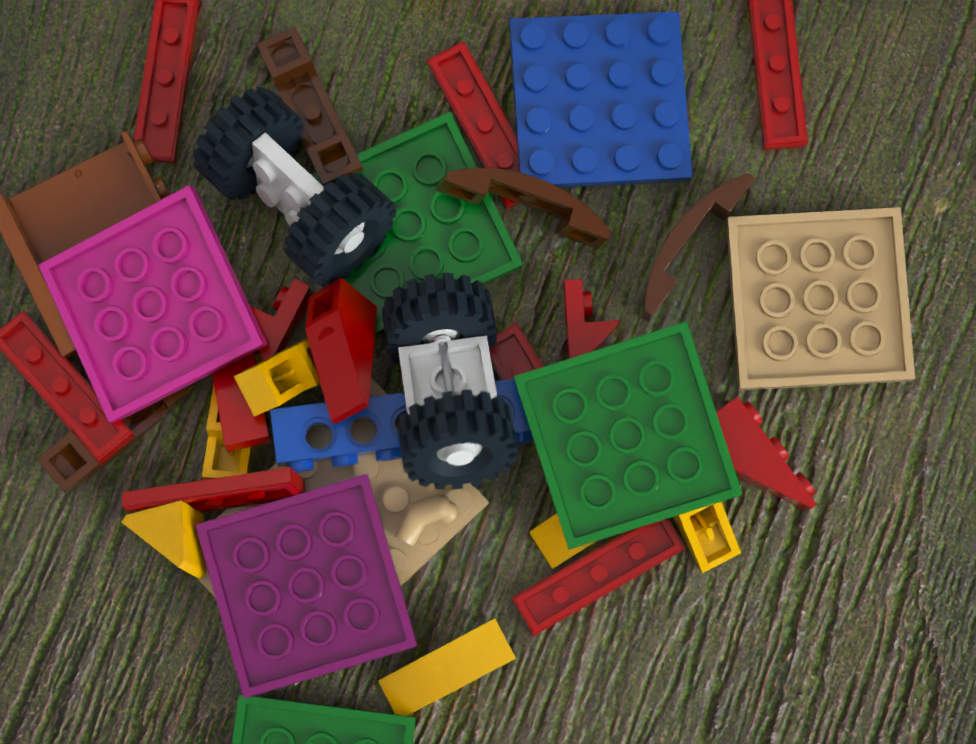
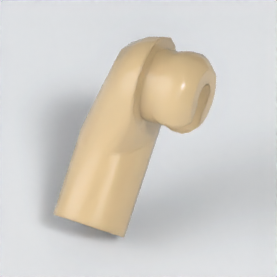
(425, 512)

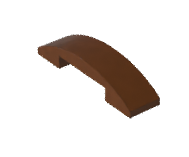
(304, 93)
(721, 203)
(577, 219)
(72, 463)

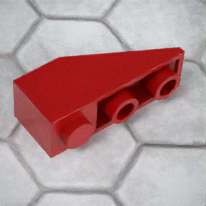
(342, 346)
(759, 458)

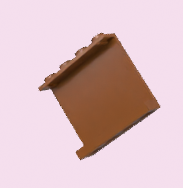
(72, 209)

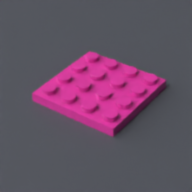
(152, 304)

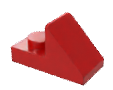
(290, 308)
(582, 335)

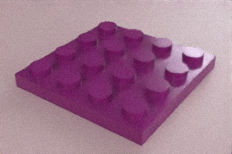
(306, 585)

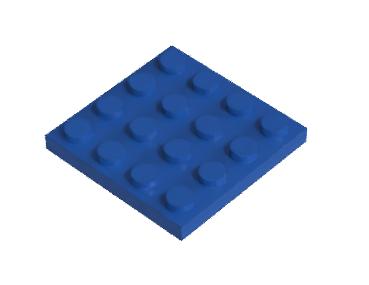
(600, 99)

